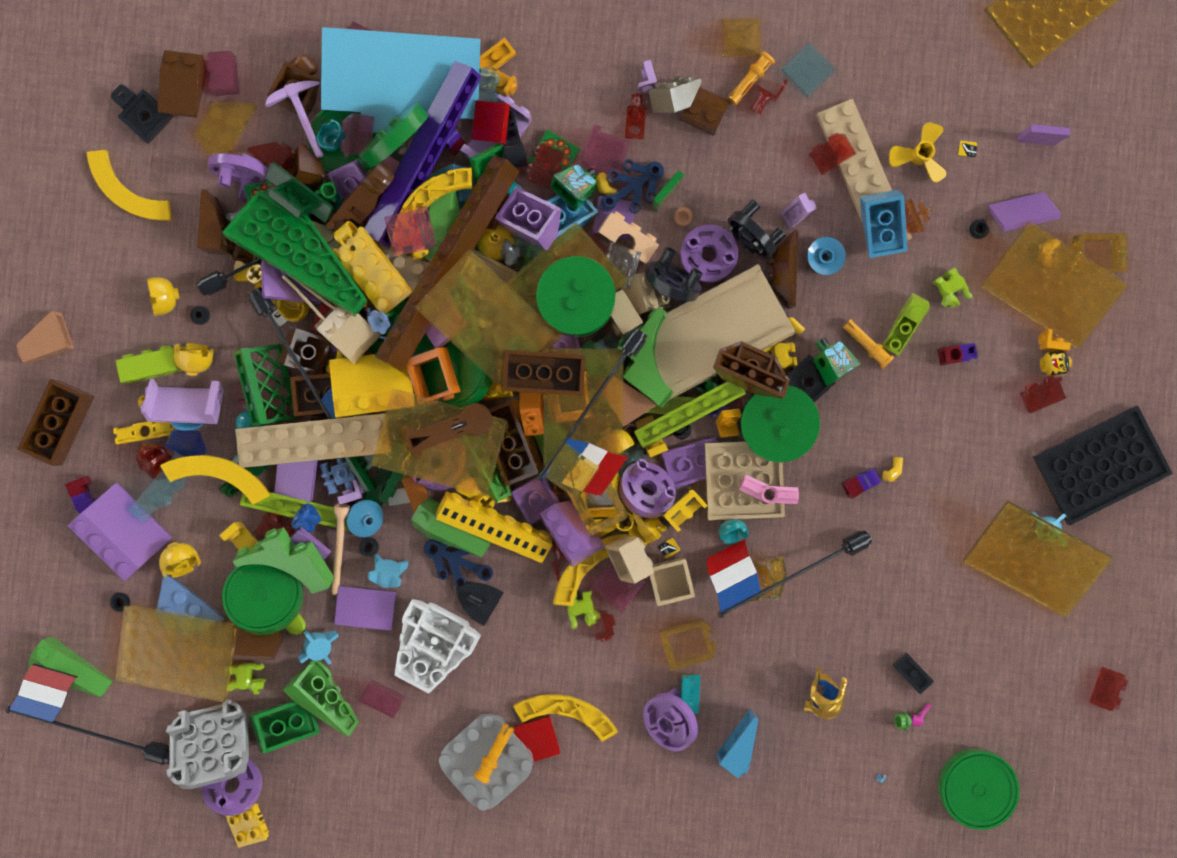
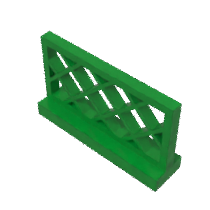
(252, 391)

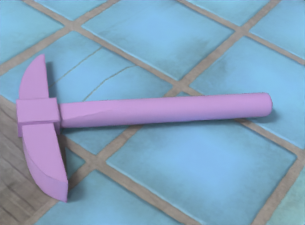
(291, 91)

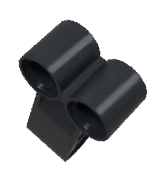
(514, 149)

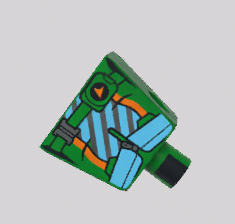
(574, 185)
(834, 361)

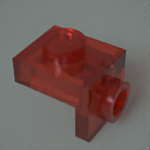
(609, 622)

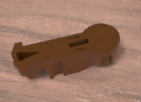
(362, 198)
(471, 420)

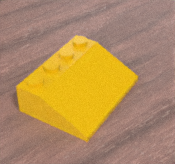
(364, 385)

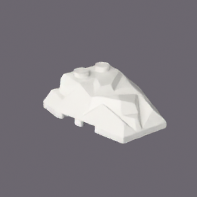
(432, 644)

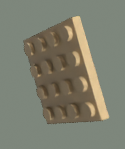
(725, 469)

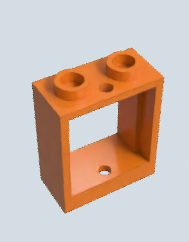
(418, 380)
(532, 413)

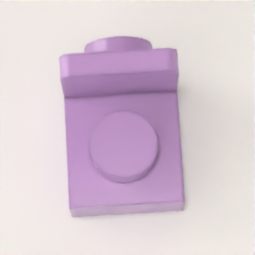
(649, 75)
(350, 495)

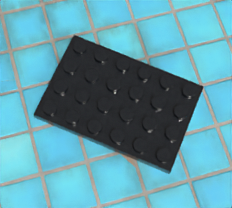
(1102, 465)

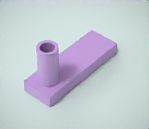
(798, 210)

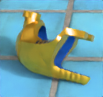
(831, 701)

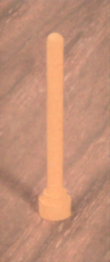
(341, 512)

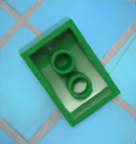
(282, 726)

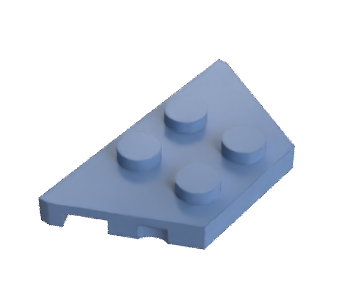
(179, 599)

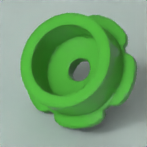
(902, 721)

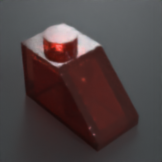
(273, 152)

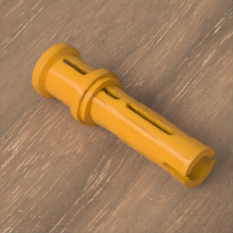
(756, 71)
(875, 350)
(490, 762)

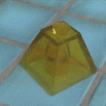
(741, 37)
(571, 471)
(769, 572)

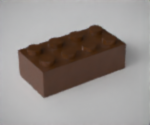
(543, 373)
(303, 398)
(55, 422)
(518, 453)

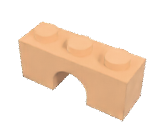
(615, 226)

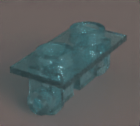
(488, 80)
(524, 246)
(634, 453)

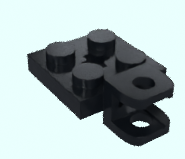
(134, 107)
(809, 370)

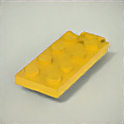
(370, 268)

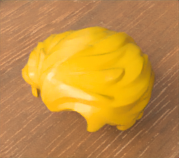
(292, 310)

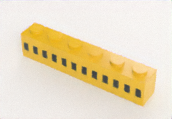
(494, 527)

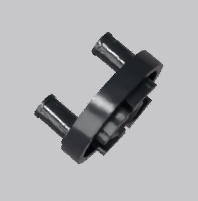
(752, 235)
(672, 280)

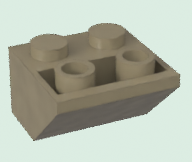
(674, 95)

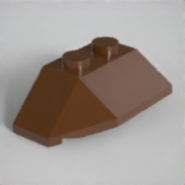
(784, 270)
(752, 370)

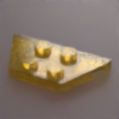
(224, 126)

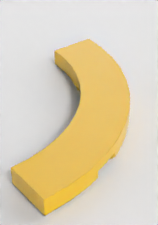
(438, 187)
(120, 195)
(218, 468)
(572, 576)
(569, 707)

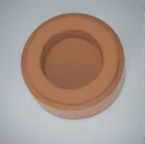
(682, 217)

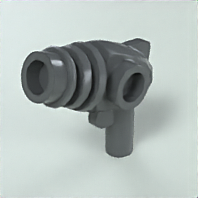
(512, 255)

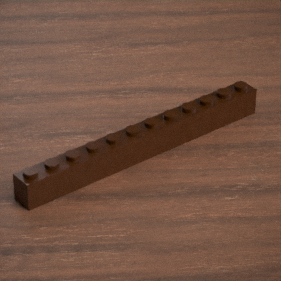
(461, 237)

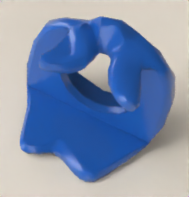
(306, 518)

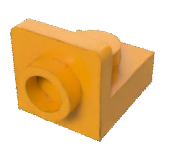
(507, 85)
(1052, 344)
(727, 422)

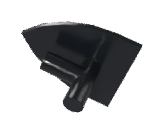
(478, 600)

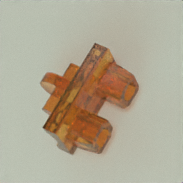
(916, 225)

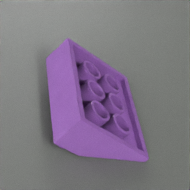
(117, 534)

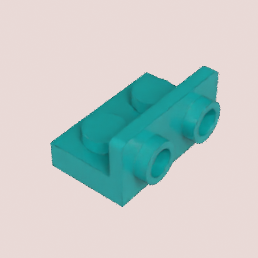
(690, 691)

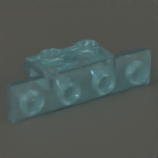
(157, 495)

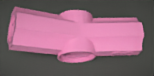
(781, 494)

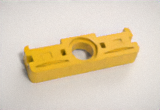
(133, 433)

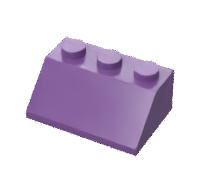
(530, 218)
(570, 532)

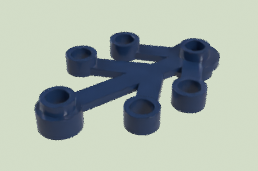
(634, 184)
(454, 559)

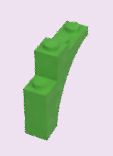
(644, 371)
(298, 560)

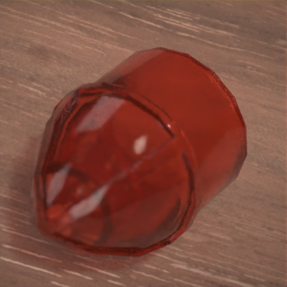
(150, 457)

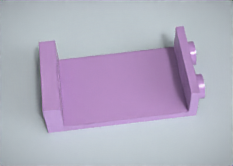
(522, 119)
(182, 404)

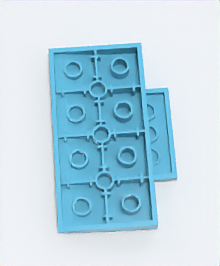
(390, 71)

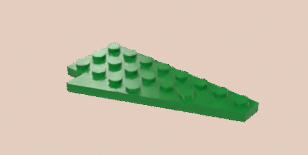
(295, 249)

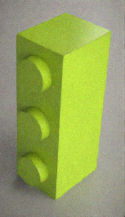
(147, 365)

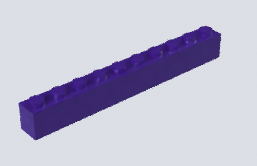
(425, 147)

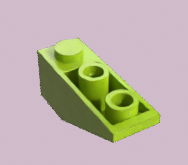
(906, 323)

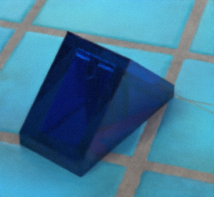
(186, 442)

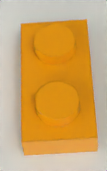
(497, 55)

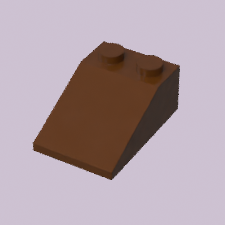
(181, 83)
(211, 225)

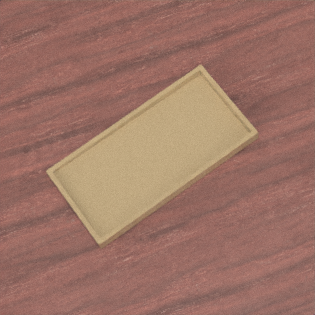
(729, 313)

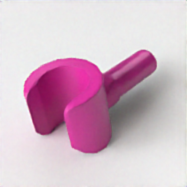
(918, 720)

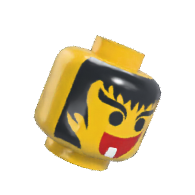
(1055, 363)

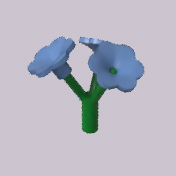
(379, 321)

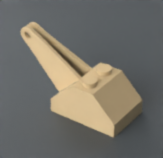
(347, 333)

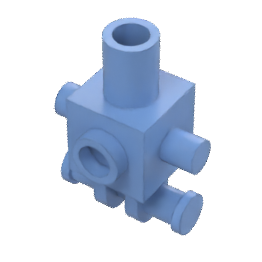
(341, 475)

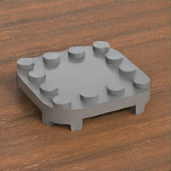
(208, 745)
(464, 754)

